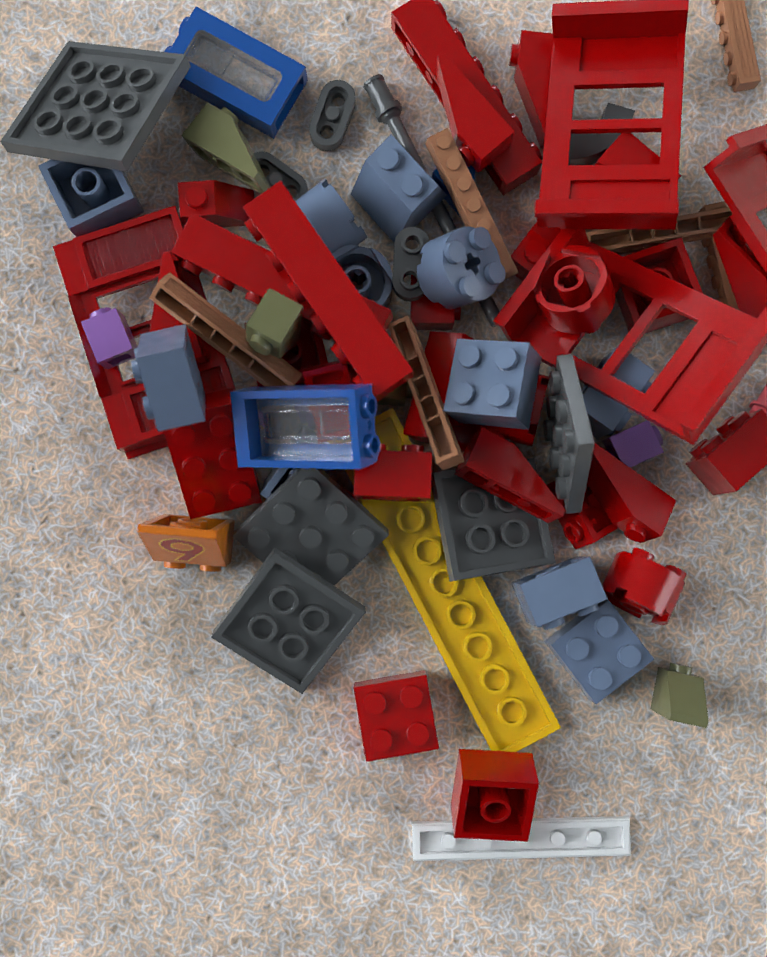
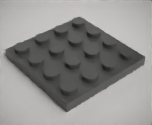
(96, 105)

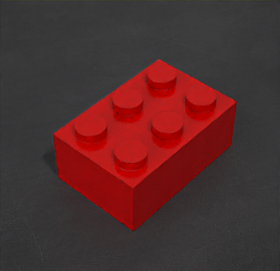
(208, 463)

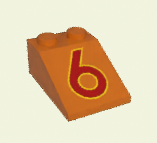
(193, 541)

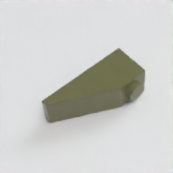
(220, 142)

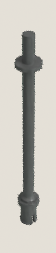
(389, 112)

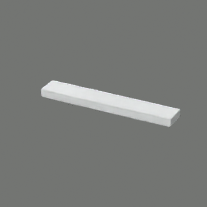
(546, 840)

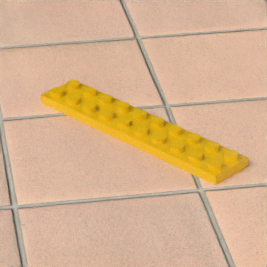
(461, 619)

